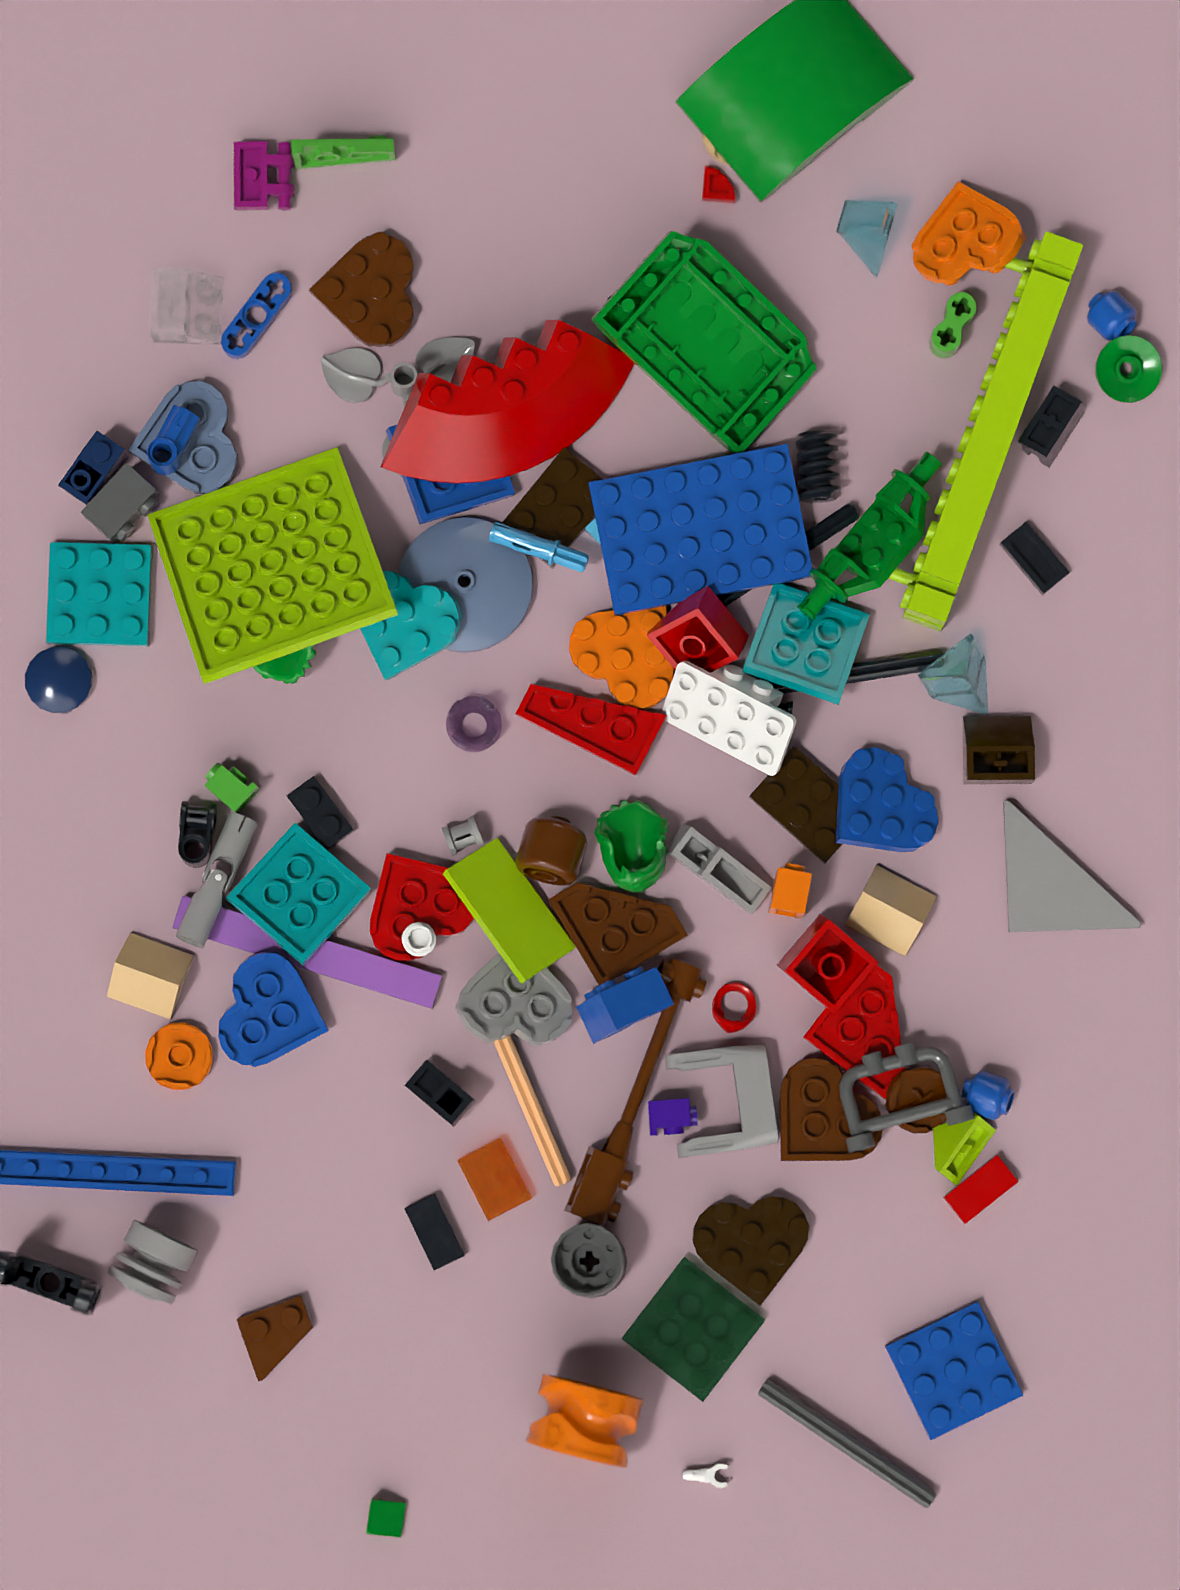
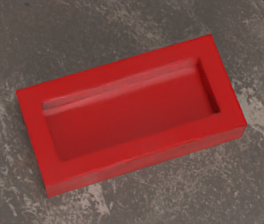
(980, 1189)

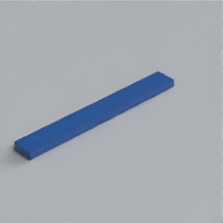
(117, 1173)

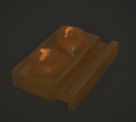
(494, 1179)

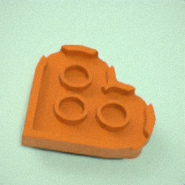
(964, 235)
(623, 655)

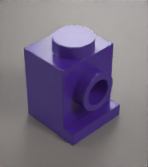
(671, 1116)

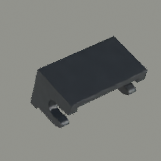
(1052, 425)

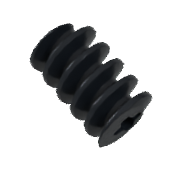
(817, 466)

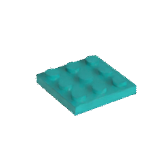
(99, 594)
(804, 652)
(298, 894)

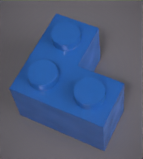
(619, 1006)

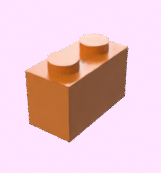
(790, 891)

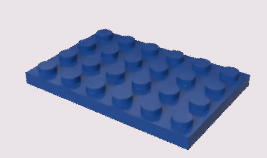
(698, 526)

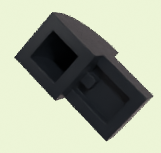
(440, 1093)

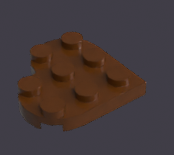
(369, 290)
(813, 1114)

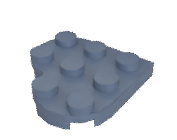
(209, 455)

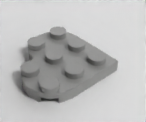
(499, 1005)

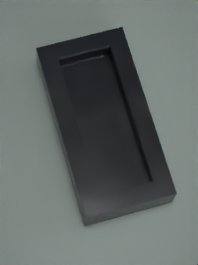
(1034, 558)
(434, 1232)

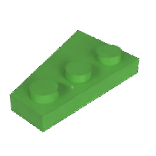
(346, 151)

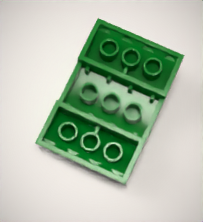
(792, 90)

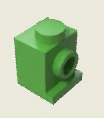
(230, 787)

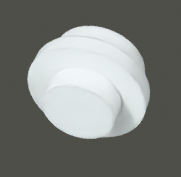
(419, 939)

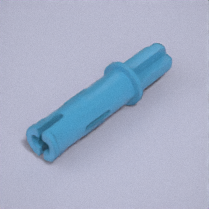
(538, 547)

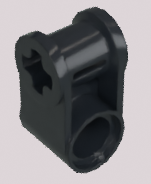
(196, 831)

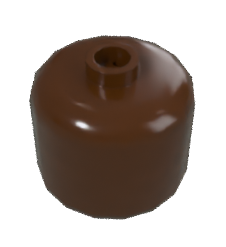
(551, 851)

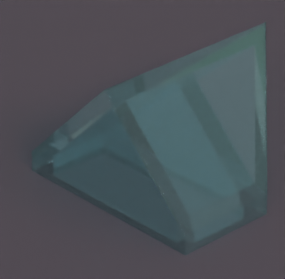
(867, 229)
(959, 677)

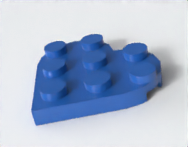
(880, 807)
(269, 1013)

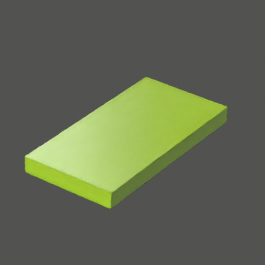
(509, 910)

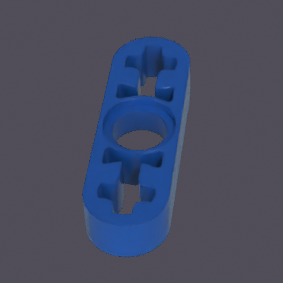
(277, 300)

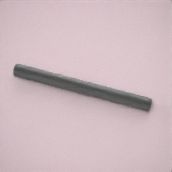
(847, 1444)

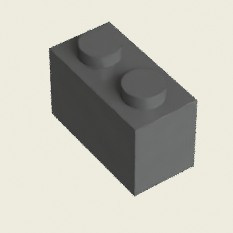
(121, 504)

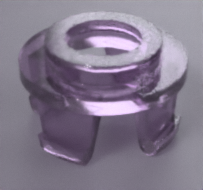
(460, 710)

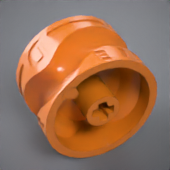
(585, 1420)

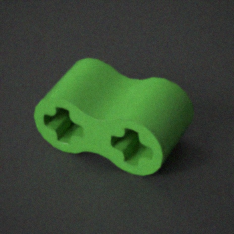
(952, 325)

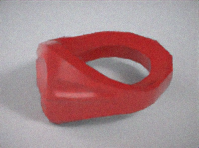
(728, 1025)

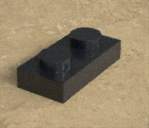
(320, 813)

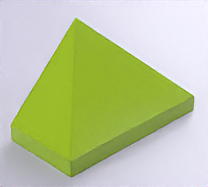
(959, 1146)

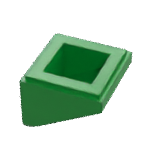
(385, 1518)

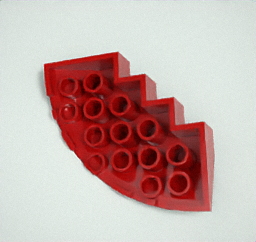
(507, 412)

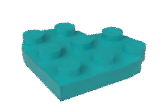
(424, 626)

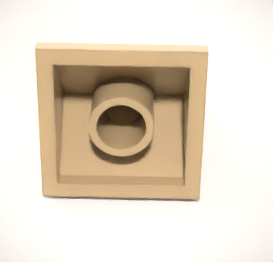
(890, 910)
(149, 975)

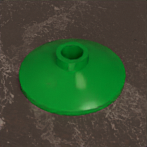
(1144, 373)

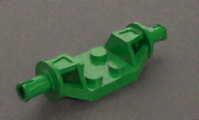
(876, 541)

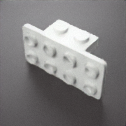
(731, 714)

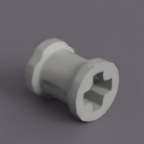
(465, 841)

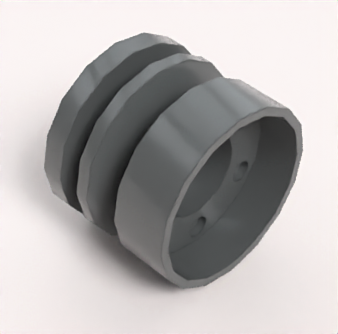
(575, 1246)

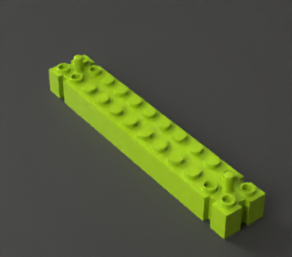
(995, 419)

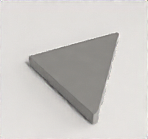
(1051, 889)

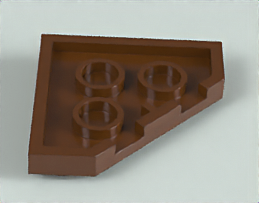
(615, 929)

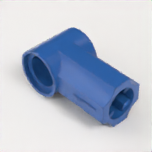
(172, 437)

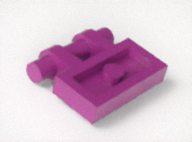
(251, 175)

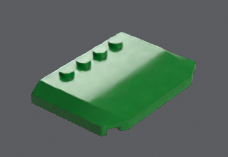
(707, 339)

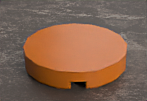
(179, 1056)

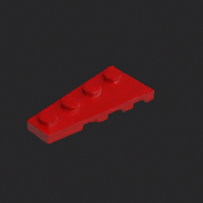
(602, 728)

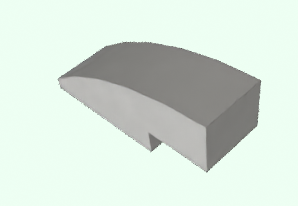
(717, 868)

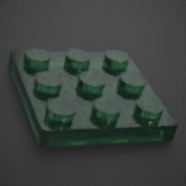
(693, 1329)

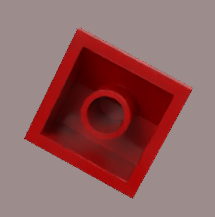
(699, 632)
(827, 963)

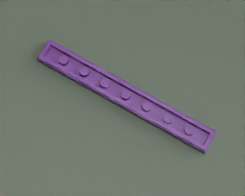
(329, 960)

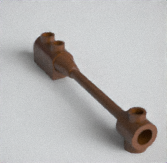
(607, 1170)

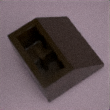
(998, 750)

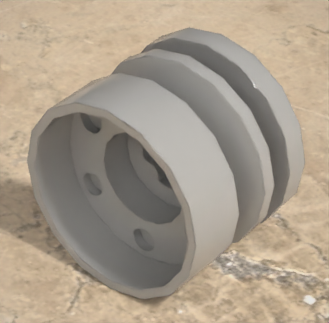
(152, 1262)

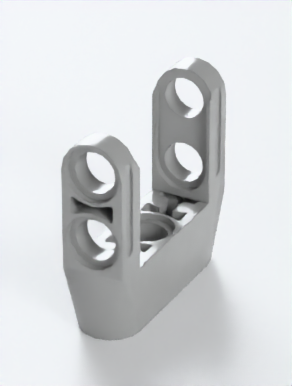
(752, 1092)

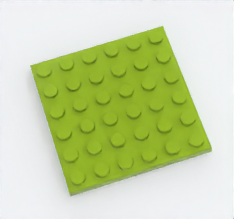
(271, 565)

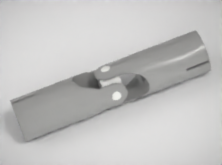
(207, 901)

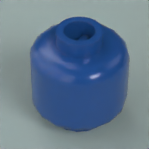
(1111, 315)
(988, 1095)

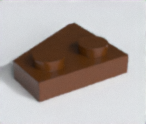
(274, 1333)

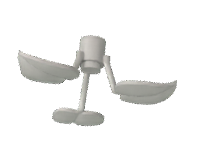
(356, 370)

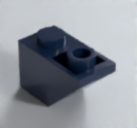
(93, 468)

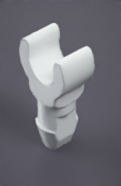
(706, 1475)

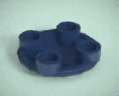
(58, 680)

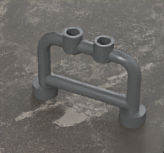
(905, 1056)

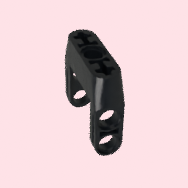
(83, 1302)

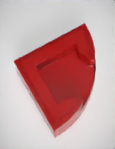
(717, 187)

